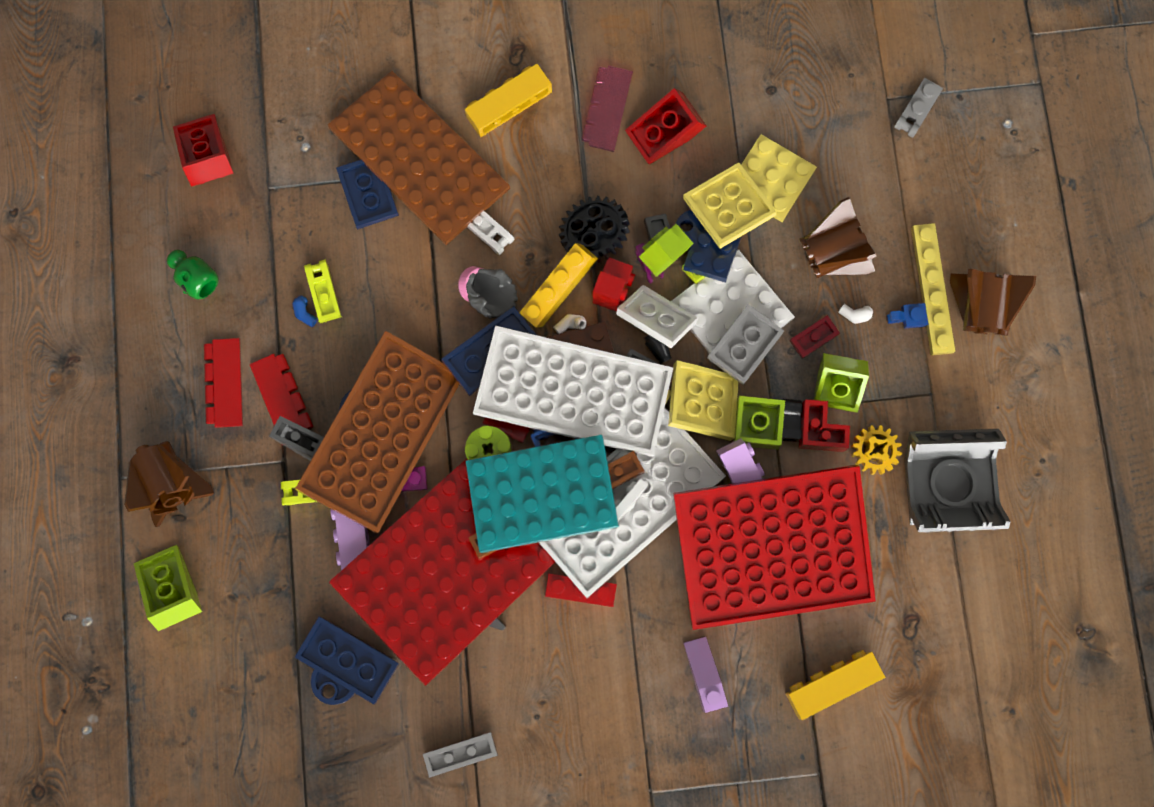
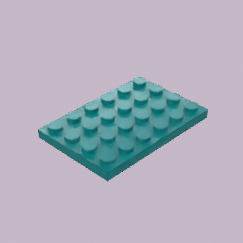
(541, 494)

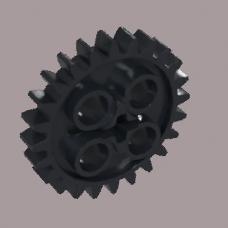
(595, 228)

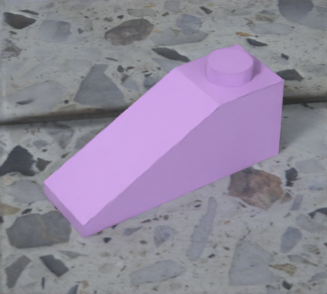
(705, 675)

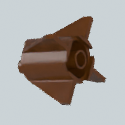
(838, 244)
(989, 300)
(161, 482)

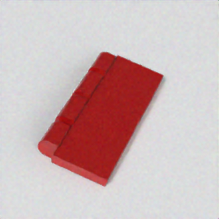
(227, 387)
(277, 390)

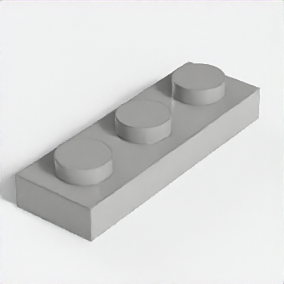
(460, 754)

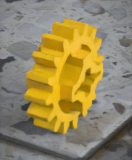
(872, 442)

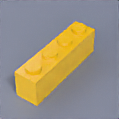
(508, 100)
(558, 285)
(834, 685)

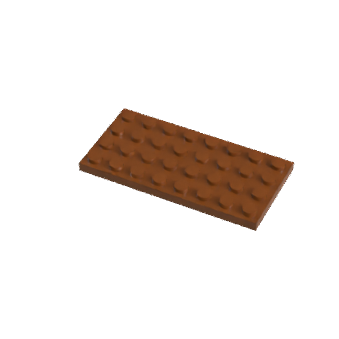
(419, 157)
(379, 433)

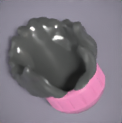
(488, 291)

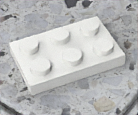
(656, 316)

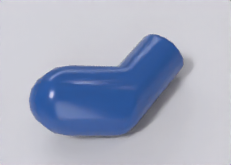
(299, 306)

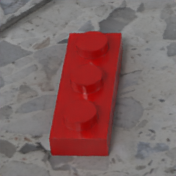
(563, 588)

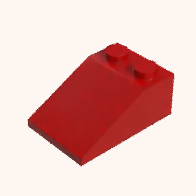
(665, 126)
(202, 150)

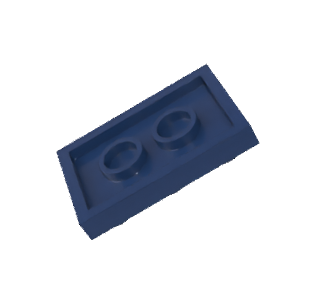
(366, 195)

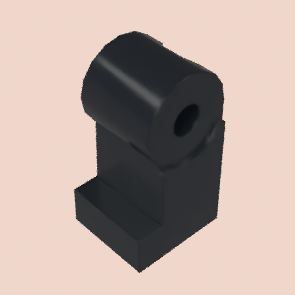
(792, 421)

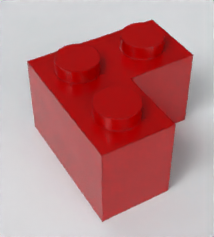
(612, 284)
(819, 434)

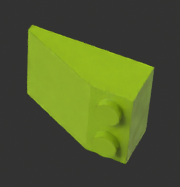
(166, 588)

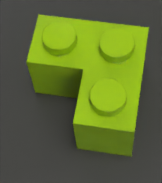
(665, 249)

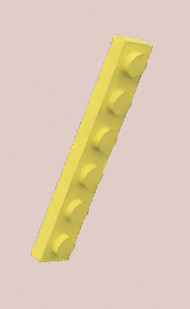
(933, 289)

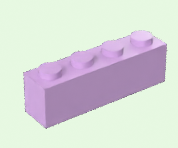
(739, 462)
(351, 539)

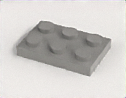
(745, 344)

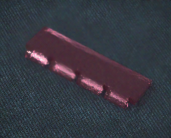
(610, 108)

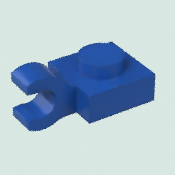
(911, 315)

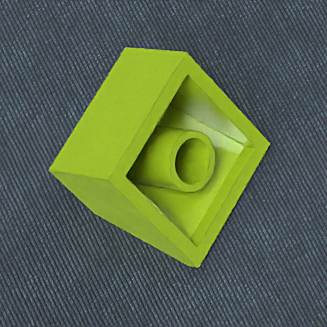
(841, 382)

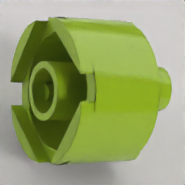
(486, 437)

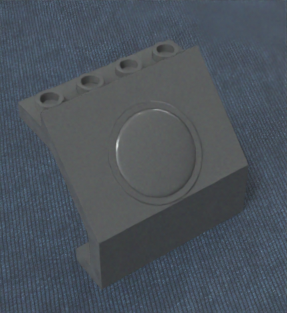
(954, 480)

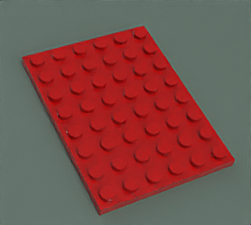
(774, 547)
(427, 585)

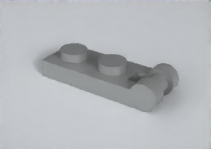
(919, 107)

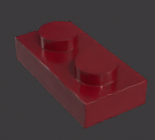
(814, 337)

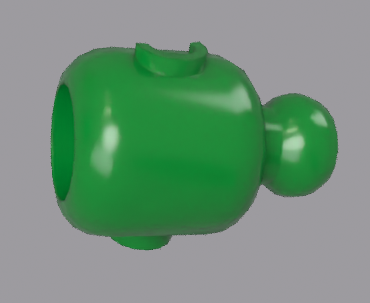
(192, 274)

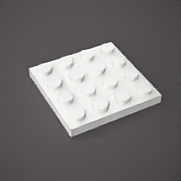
(721, 303)

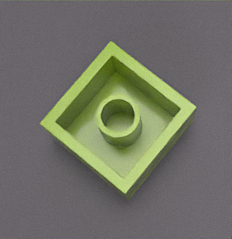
(760, 422)

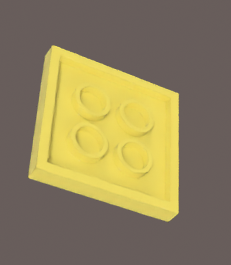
(777, 174)
(729, 205)
(703, 401)

